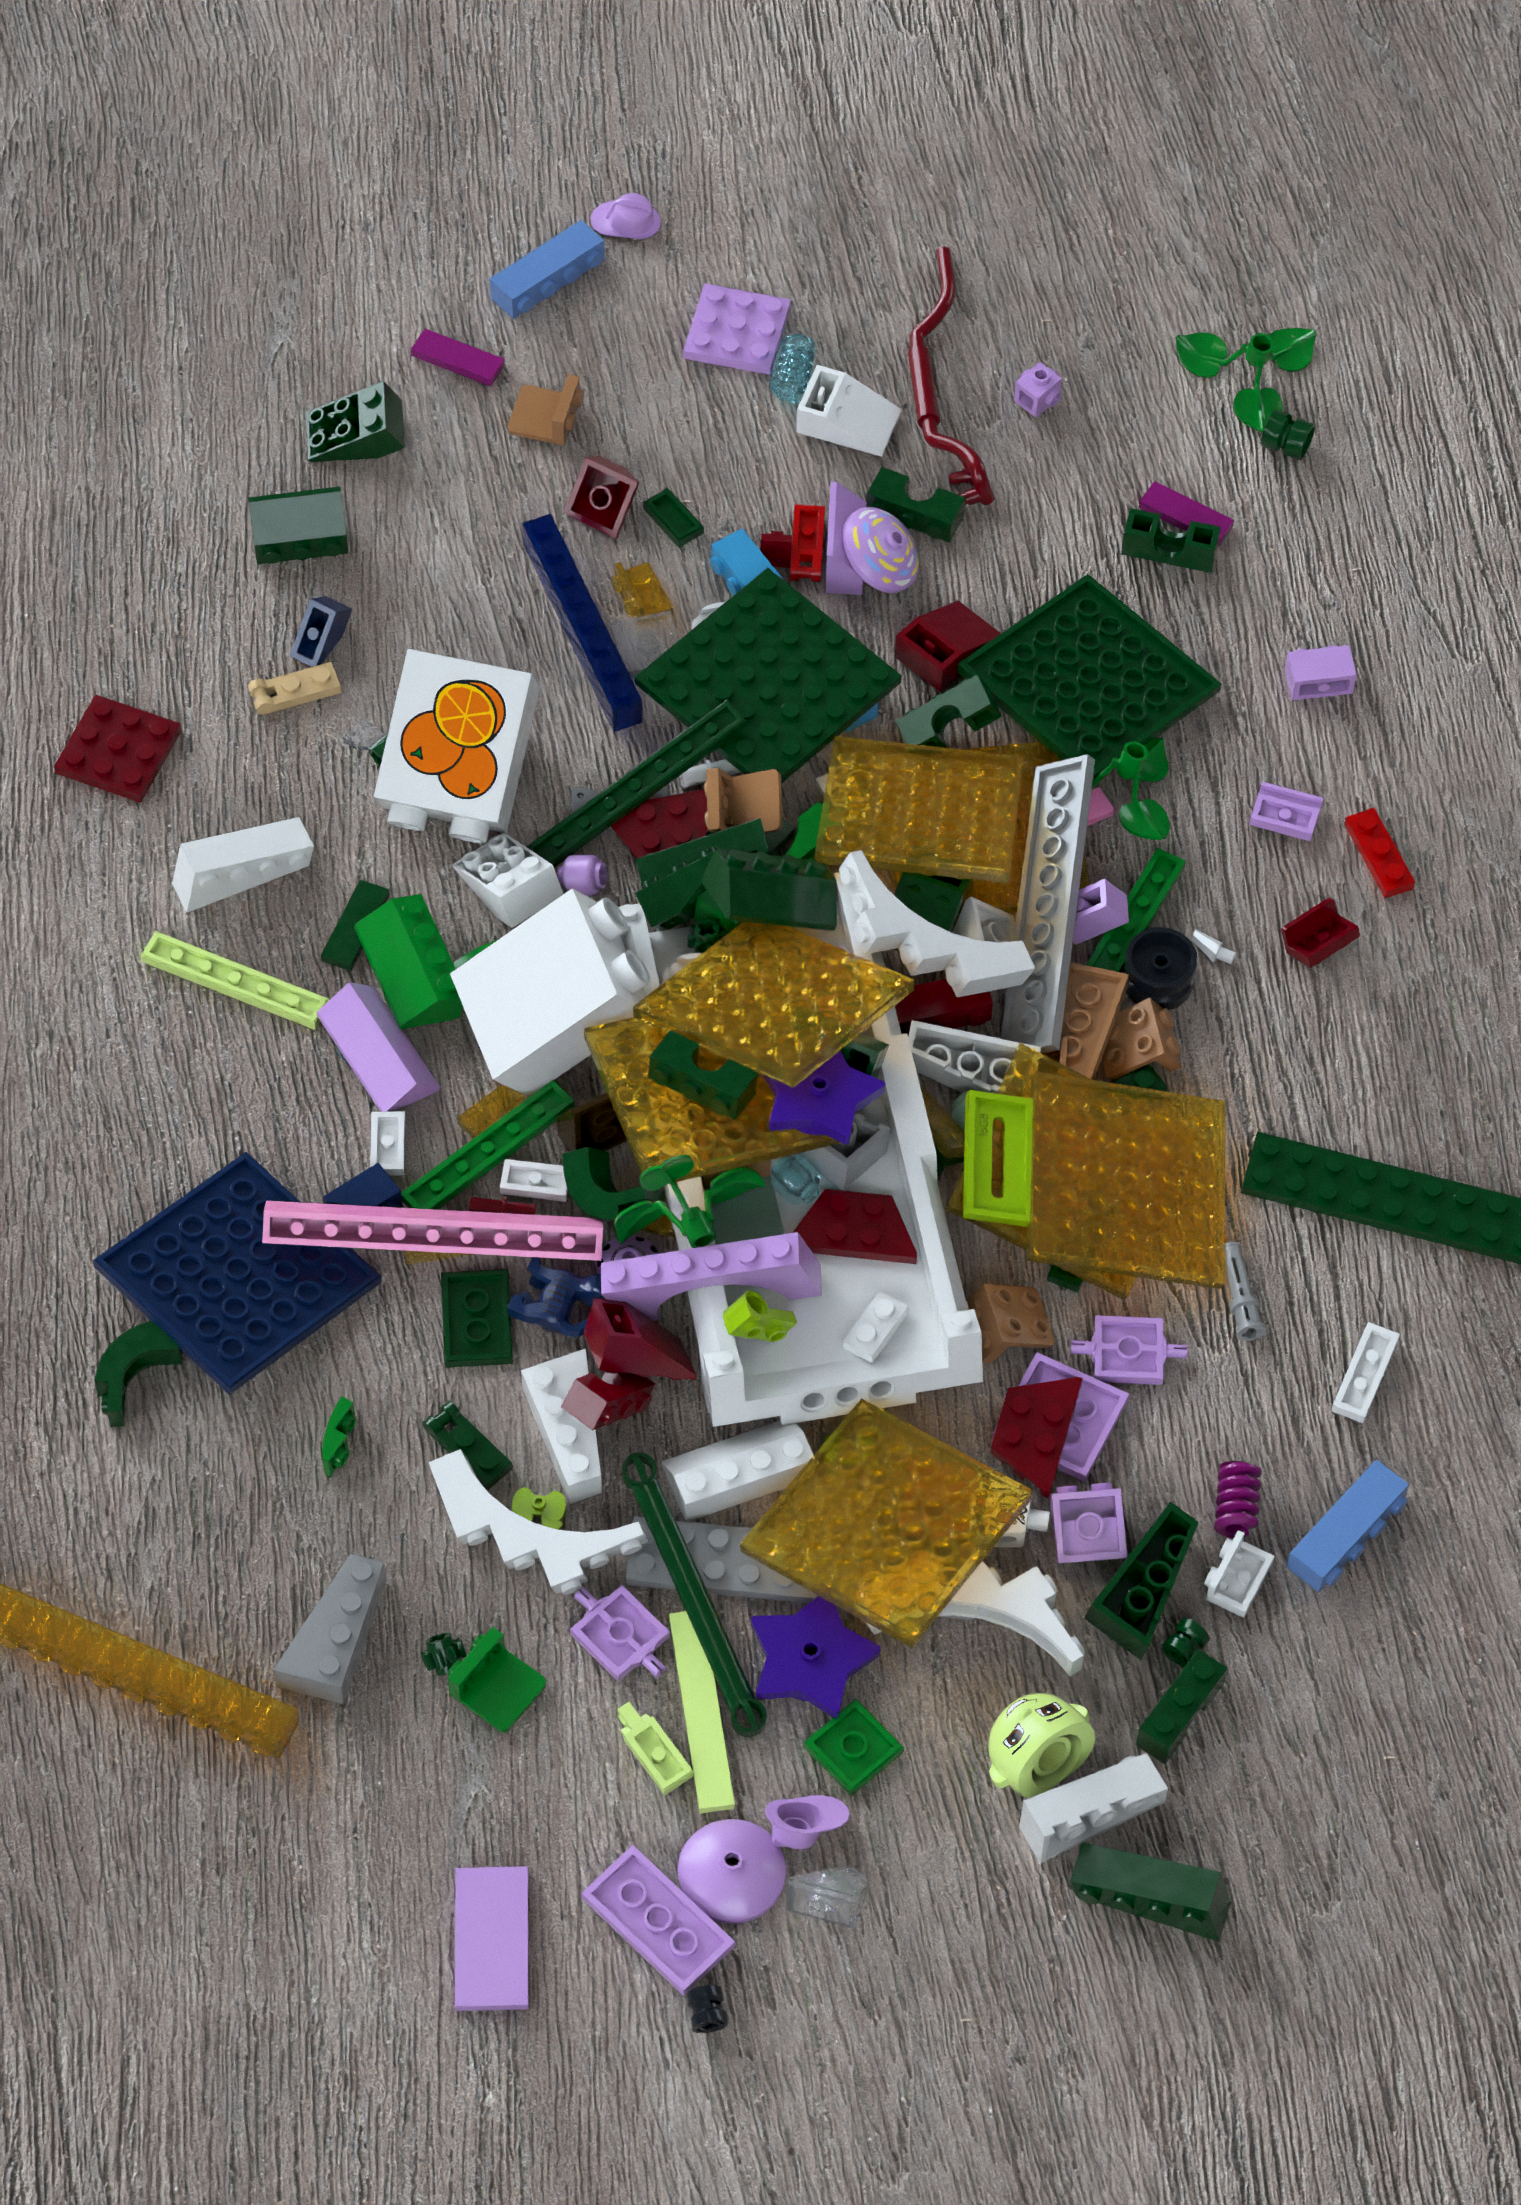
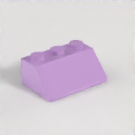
(840, 574)

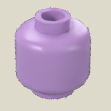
(583, 874)

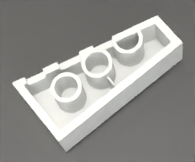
(239, 861)
(961, 1057)
(1090, 1806)

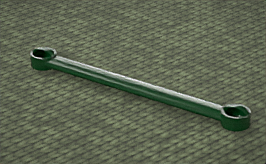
(694, 1595)

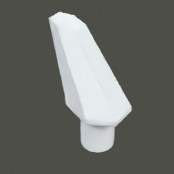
(1212, 947)

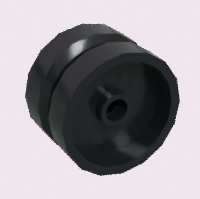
(1160, 967)

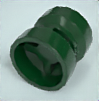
(1185, 1641)

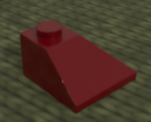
(602, 495)

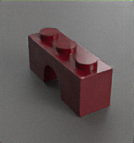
(608, 1399)

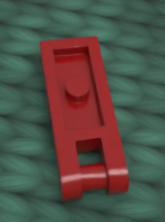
(807, 542)

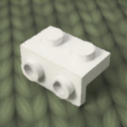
(1238, 1576)

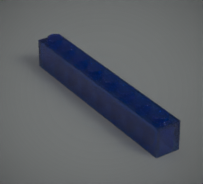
(582, 623)

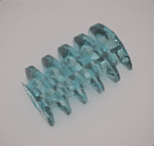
(792, 367)

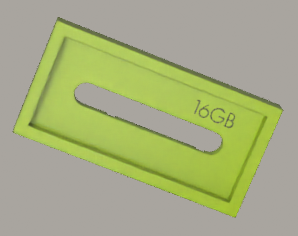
(1016, 1117)

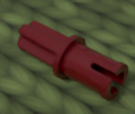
(500, 1206)

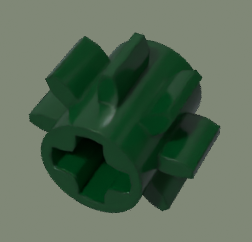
(704, 935)
(442, 1653)

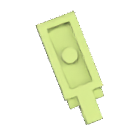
(653, 1749)

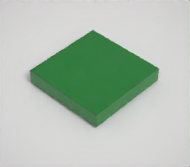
(853, 1747)

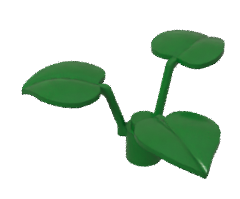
(1288, 347)
(1144, 763)
(694, 1222)

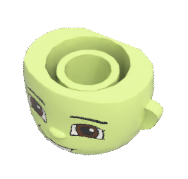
(1038, 1743)

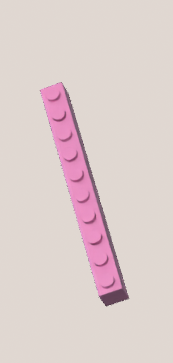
(432, 1230)

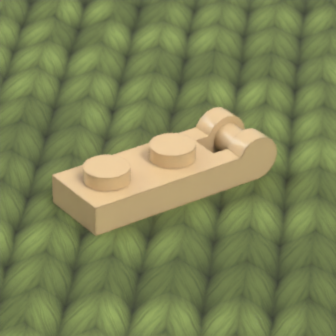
(294, 688)

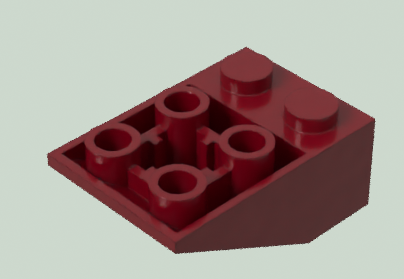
(940, 640)
(634, 1343)

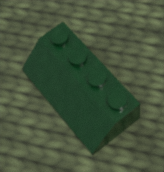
(772, 889)

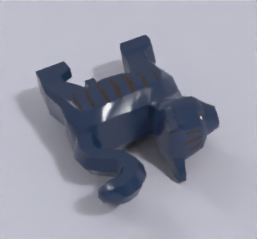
(557, 1299)

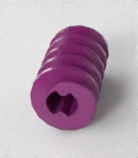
(1237, 1498)

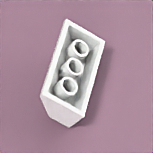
(737, 1469)

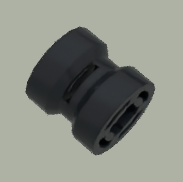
(707, 2009)

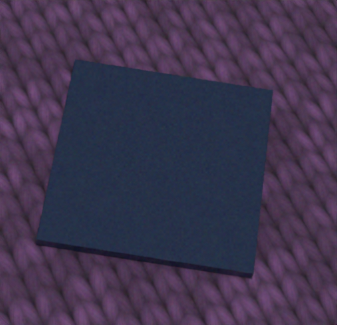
(223, 1290)

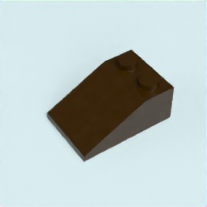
(591, 1125)

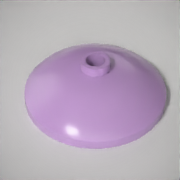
(737, 1891)

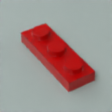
(1379, 853)

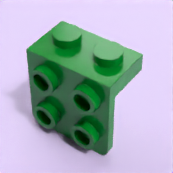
(494, 1682)

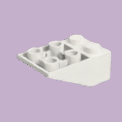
(846, 412)
(509, 879)

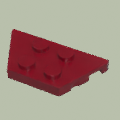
(663, 823)
(857, 1227)
(1035, 1429)

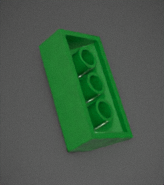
(410, 962)

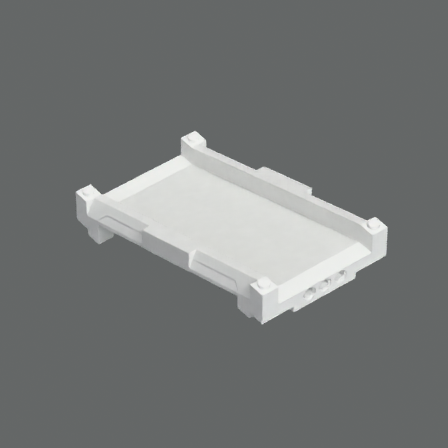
(809, 1369)

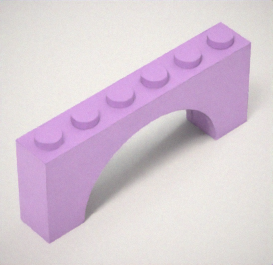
(770, 1262)

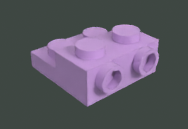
(1088, 1524)

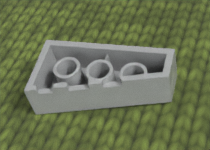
(846, 1163)
(333, 1636)

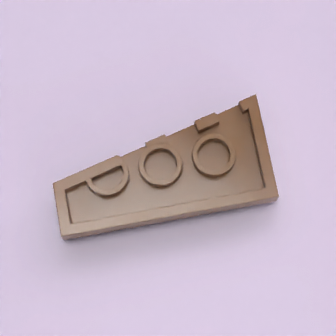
(1089, 1015)

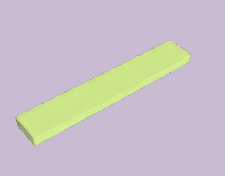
(233, 979)
(701, 1718)

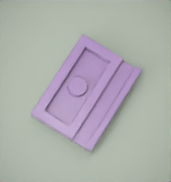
(1286, 811)

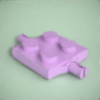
(1128, 1349)
(619, 1633)

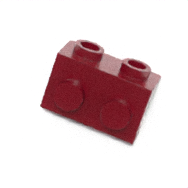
(1318, 934)

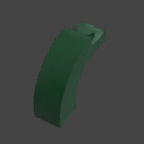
(591, 1185)
(127, 1356)

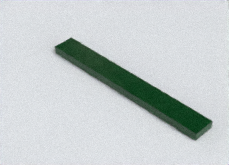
(639, 784)

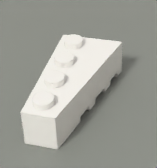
(568, 1440)

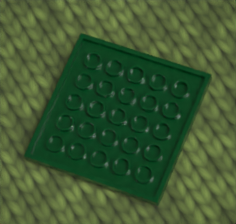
(782, 669)
(1089, 675)

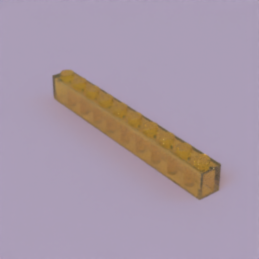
(145, 1673)

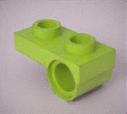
(754, 1319)

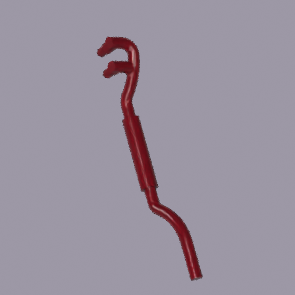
(925, 393)

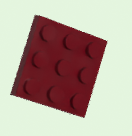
(118, 748)

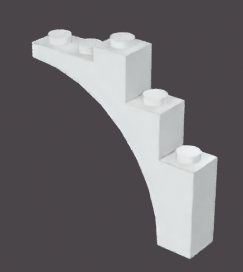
(925, 948)
(520, 1541)
(1021, 1606)

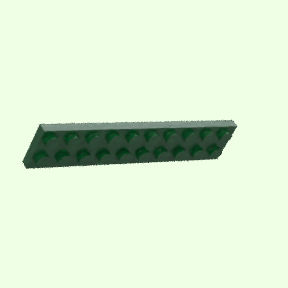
(1384, 1197)

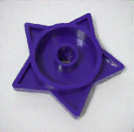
(824, 1100)
(806, 1677)

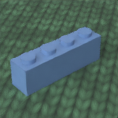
(547, 269)
(1348, 1526)

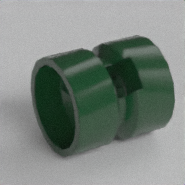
(1288, 434)

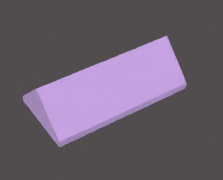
(376, 1048)

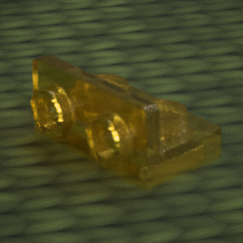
(640, 590)

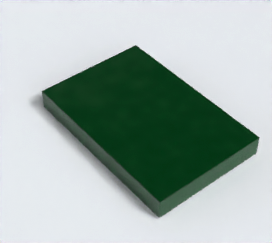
(476, 1318)

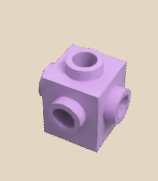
(1038, 389)

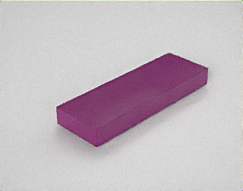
(457, 357)
(1181, 510)

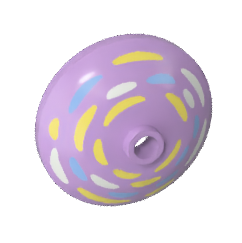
(880, 549)

